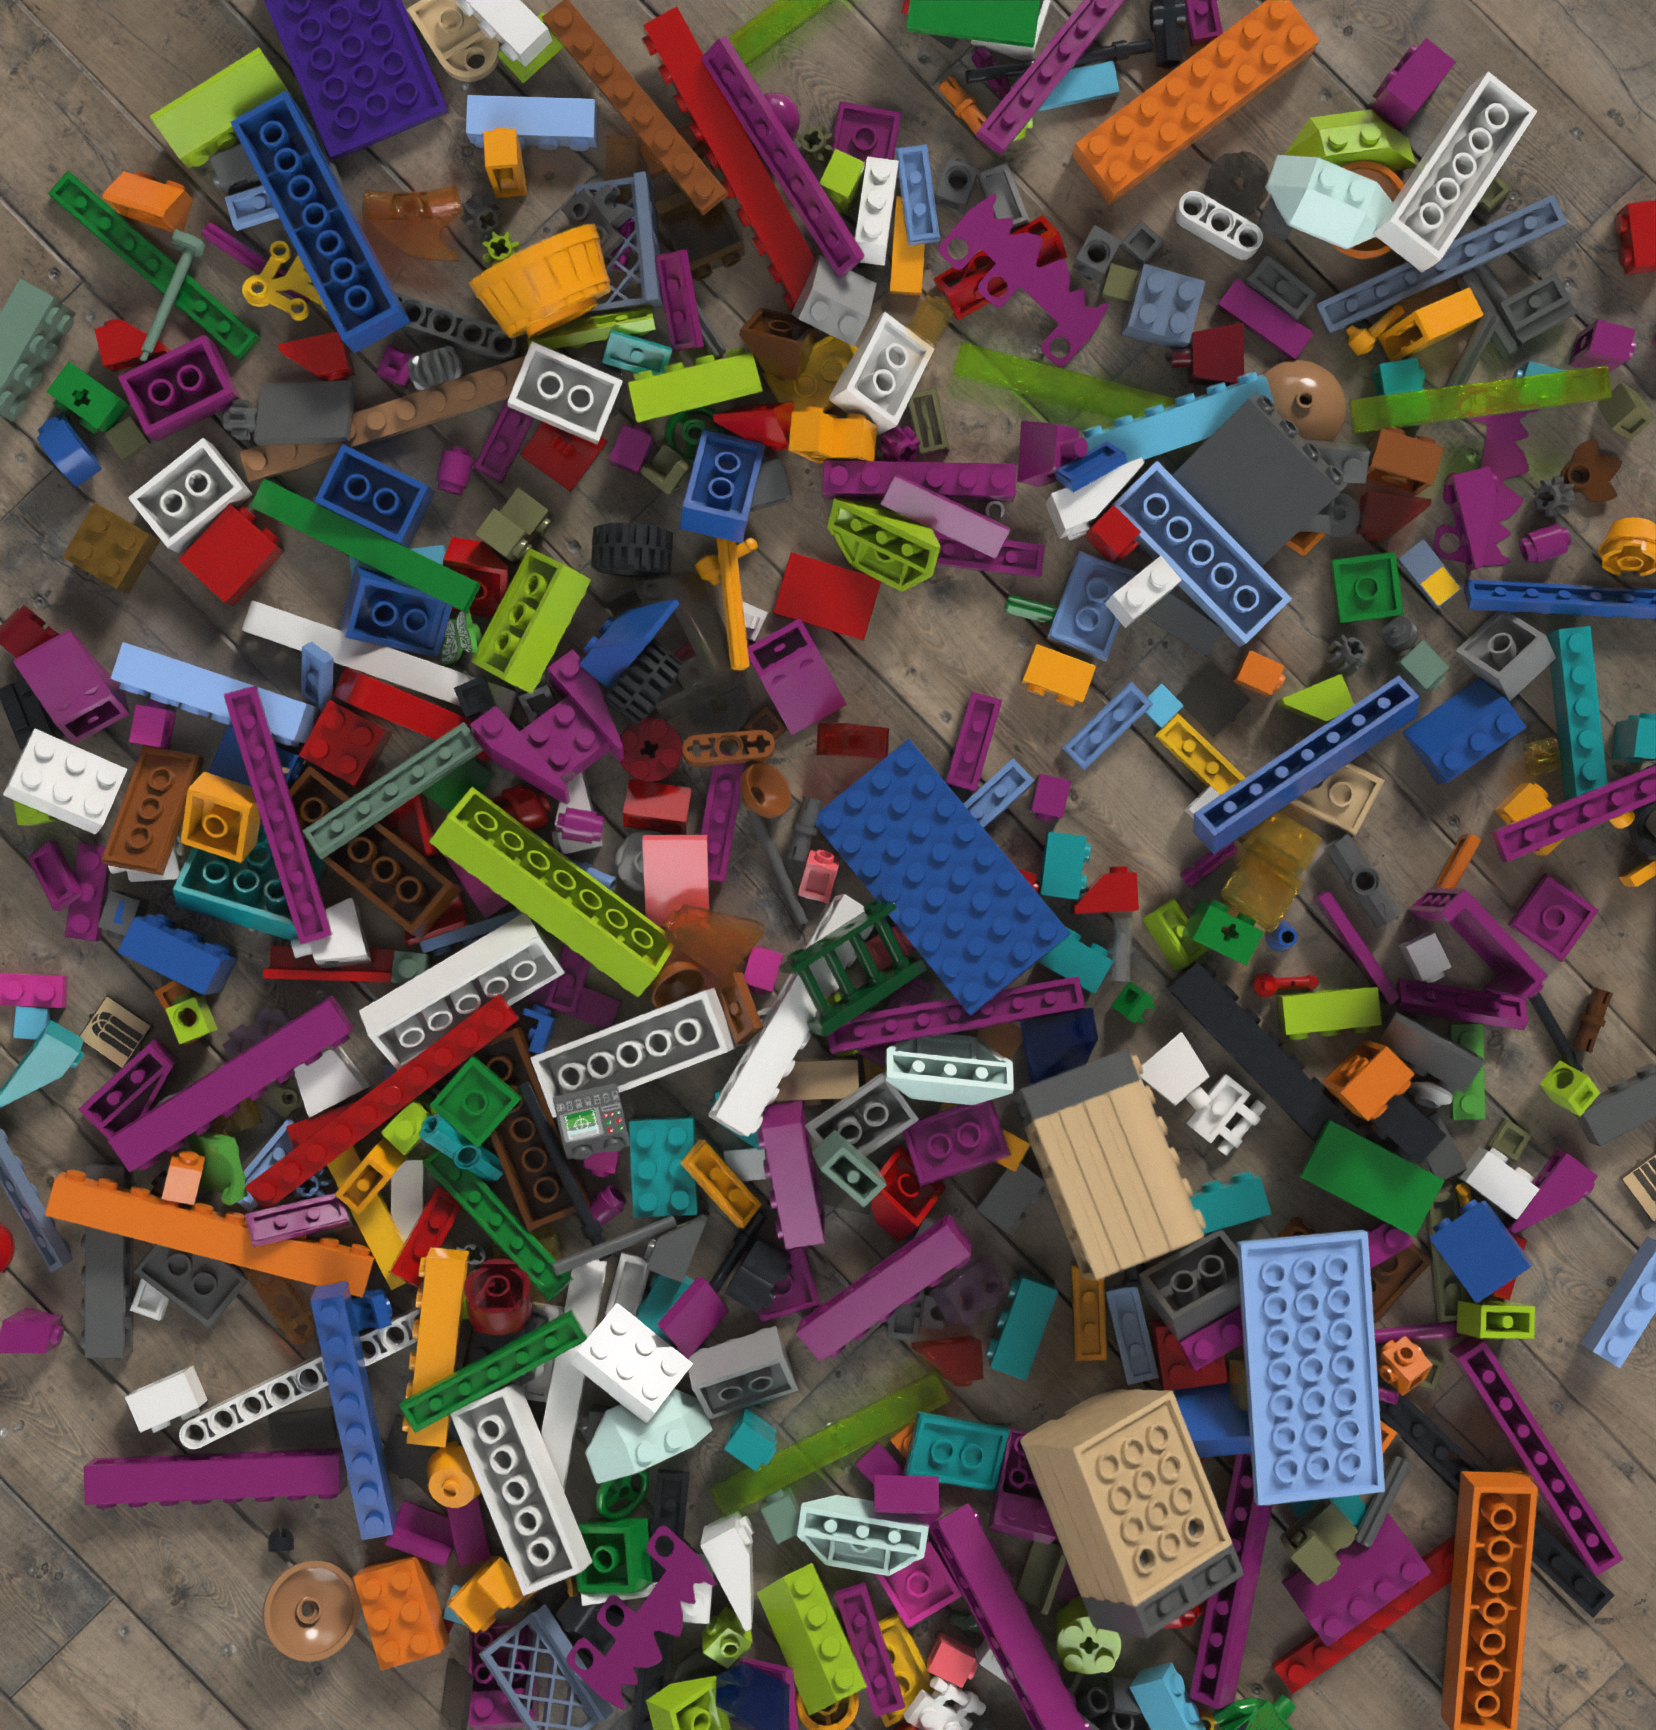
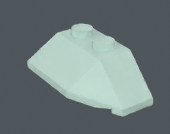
(1326, 200)
(949, 1070)
(628, 1445)
(855, 1537)

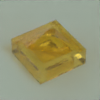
(1542, 756)

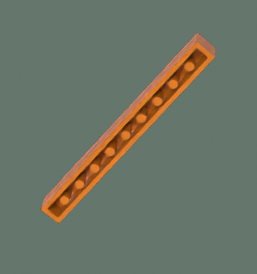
(205, 1232)

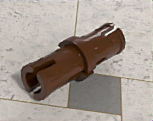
(1592, 1019)

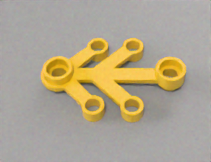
(296, 279)

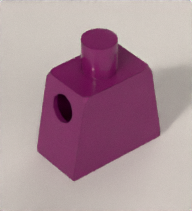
(1046, 449)

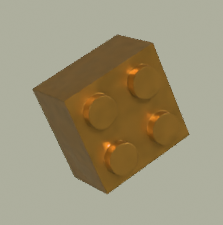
(111, 548)

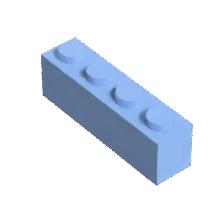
(537, 120)
(1626, 1309)

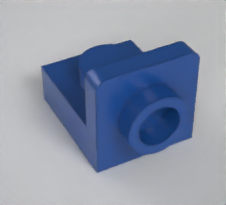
(540, 1034)

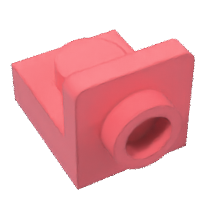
(819, 875)
(879, 952)

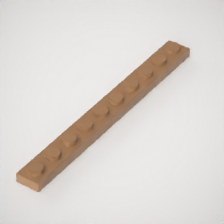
(390, 420)

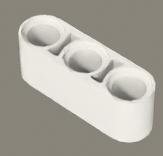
(1211, 210)

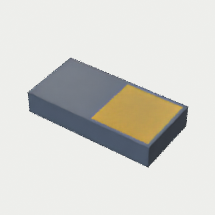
(1429, 574)

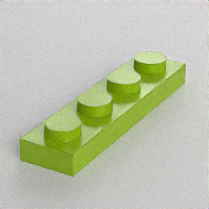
(581, 331)

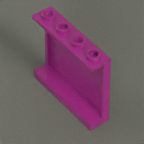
(1515, 970)

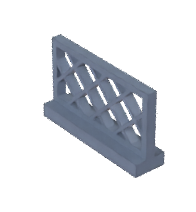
(647, 240)
(557, 1647)

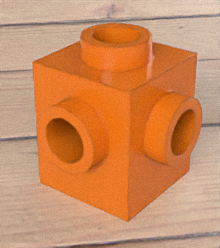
(1403, 1365)

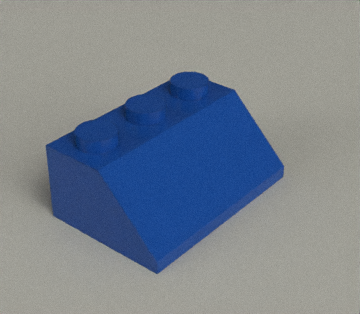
(1463, 730)

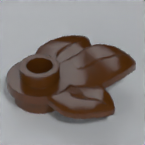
(1594, 472)

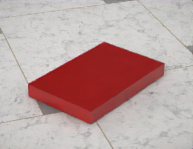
(827, 596)

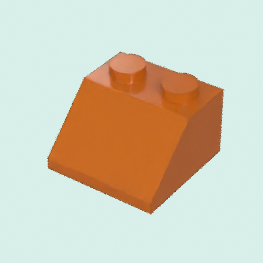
(149, 201)

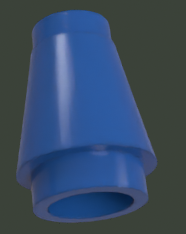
(1275, 941)

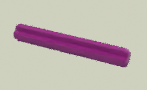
(241, 253)

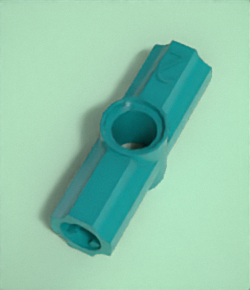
(448, 1140)

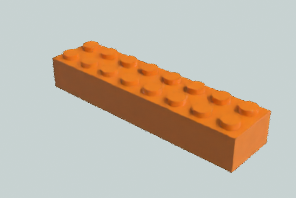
(1194, 98)
(1489, 1601)

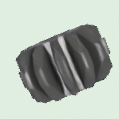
(434, 368)

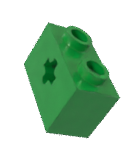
(73, 386)
(1236, 943)

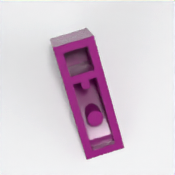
(1473, 507)
(1561, 1184)

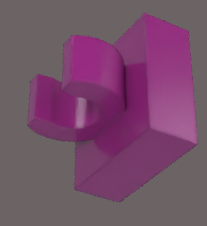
(394, 366)

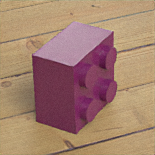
(1411, 83)

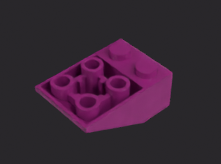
(795, 676)
(73, 686)
(1017, 1501)
(488, 1703)

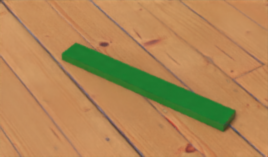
(153, 265)
(365, 545)

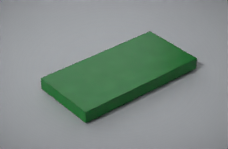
(979, 20)
(1371, 1178)

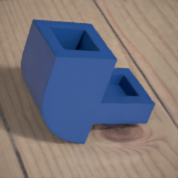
(67, 449)
(372, 1310)

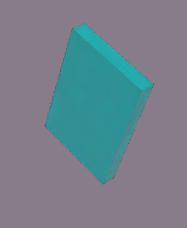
(956, 1451)

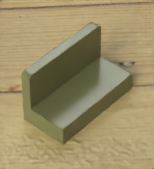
(1041, 1574)

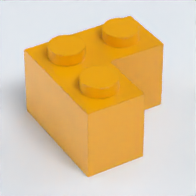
(828, 438)
(488, 1590)

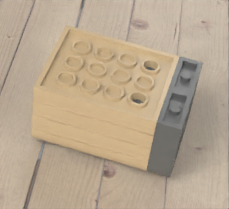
(1108, 1165)
(1132, 1509)

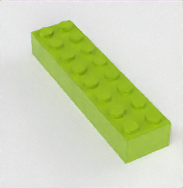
(553, 891)

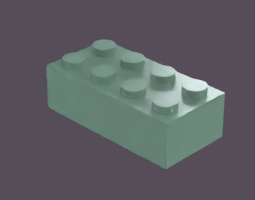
(28, 340)

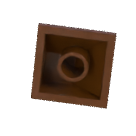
(779, 342)

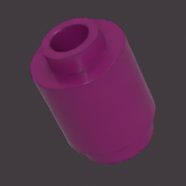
(454, 470)
(1544, 543)
(580, 825)

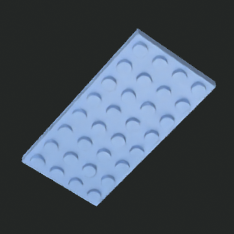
(1310, 1367)

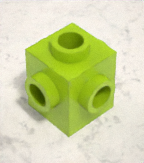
(725, 1638)

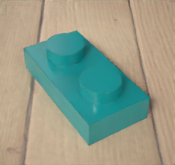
(635, 353)

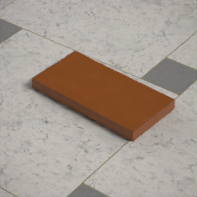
(152, 810)

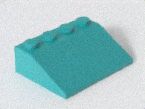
(240, 892)

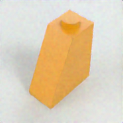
(1430, 325)

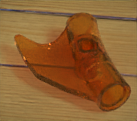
(419, 231)

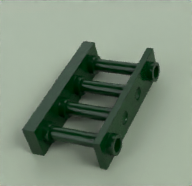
(878, 984)

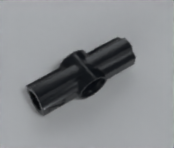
(1168, 23)

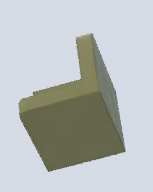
(1626, 411)
(668, 469)

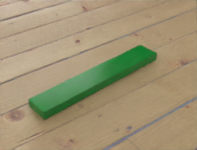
(499, 1224)
(493, 1371)

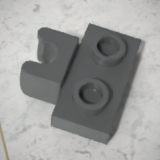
(600, 210)
(908, 1318)

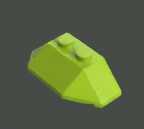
(1353, 138)
(884, 543)

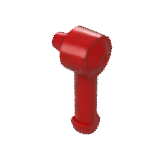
(1266, 984)

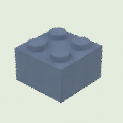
(1163, 307)

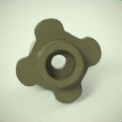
(281, 1094)

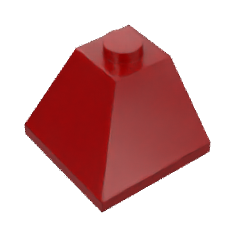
(760, 423)
(482, 565)
(902, 1202)

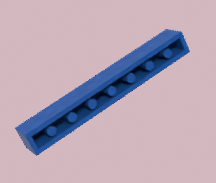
(1306, 764)
(354, 1410)

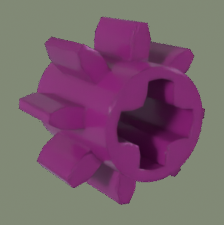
(899, 445)

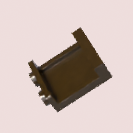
(707, 237)

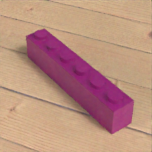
(952, 480)
(885, 1288)

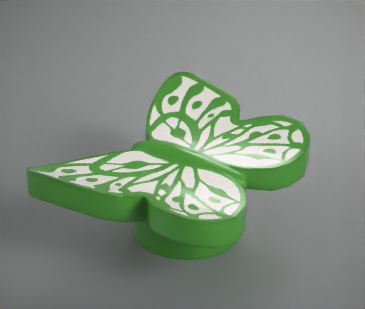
(459, 637)

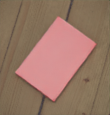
(674, 874)

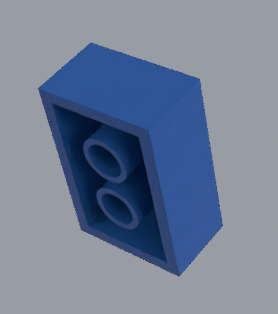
(374, 496)
(178, 953)

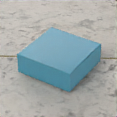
(1164, 706)
(30, 1021)

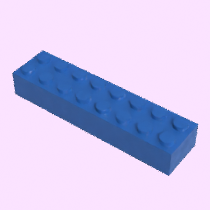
(320, 222)

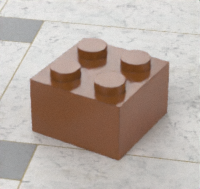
(1402, 460)

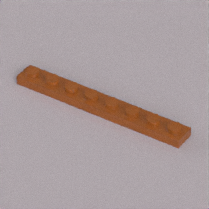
(634, 106)

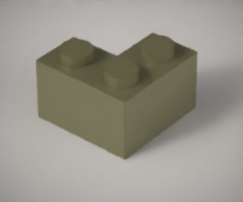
(515, 526)
(1316, 1539)

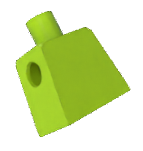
(405, 1127)

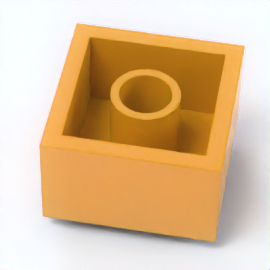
(221, 817)

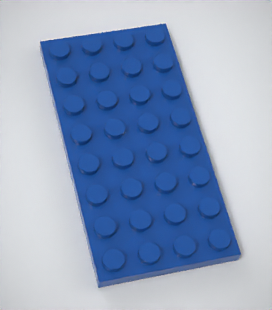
(945, 874)

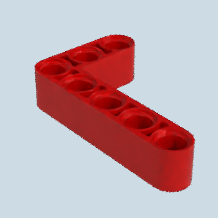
(398, 706)

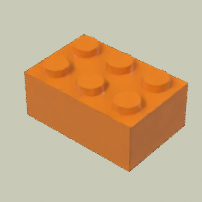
(1368, 1079)
(401, 1610)

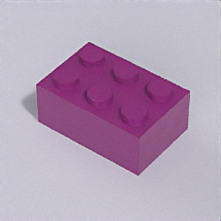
(179, 388)

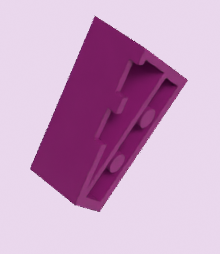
(131, 1089)

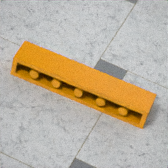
(437, 1333)

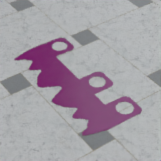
(1016, 263)
(1505, 461)
(635, 1636)

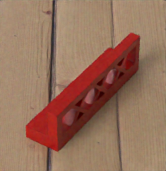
(965, 296)
(286, 966)

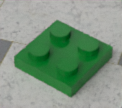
(1366, 588)
(475, 1101)

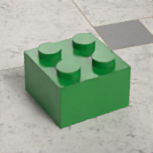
(617, 1555)

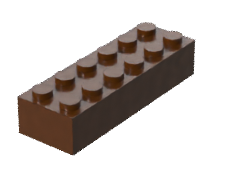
(377, 860)
(518, 1142)

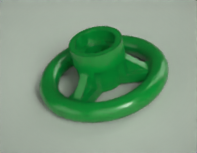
(688, 427)
(620, 1489)

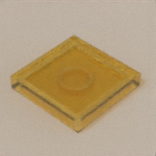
(1261, 891)

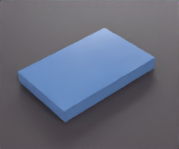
(1082, 616)

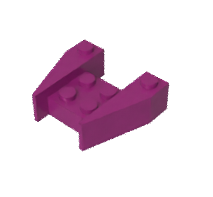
(560, 740)

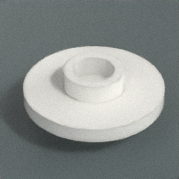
(1429, 1094)

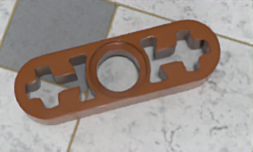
(737, 737)

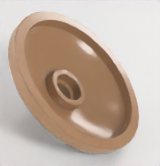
(1327, 403)
(332, 1617)

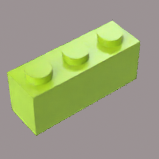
(1329, 1011)

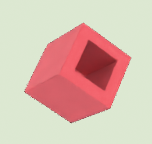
(952, 1660)

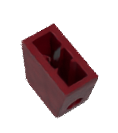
(1212, 356)

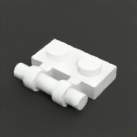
(1226, 1100)
(932, 1712)

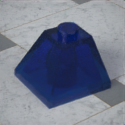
(1058, 1043)
(753, 1698)

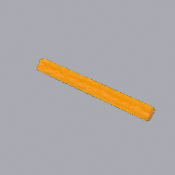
(733, 604)

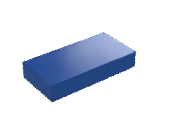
(1091, 466)

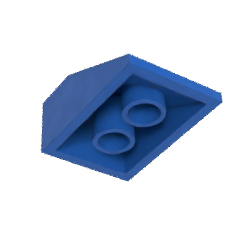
(722, 486)
(393, 614)
(624, 640)

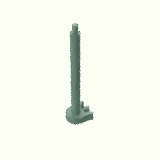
(190, 247)

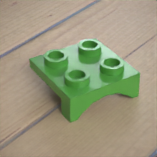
(221, 1166)

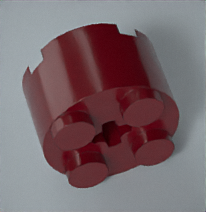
(24, 632)
(667, 758)
(498, 1297)

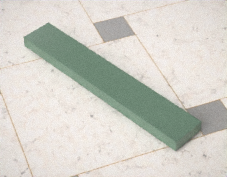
(392, 790)

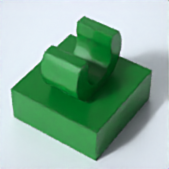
(1133, 1002)

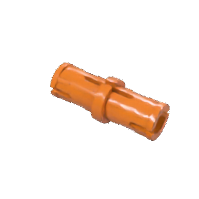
(964, 105)

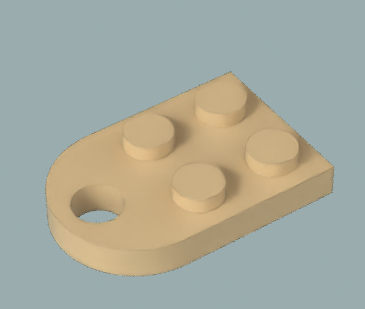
(455, 38)

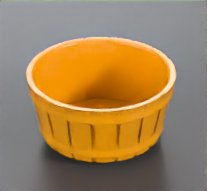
(545, 283)

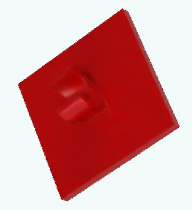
(561, 454)

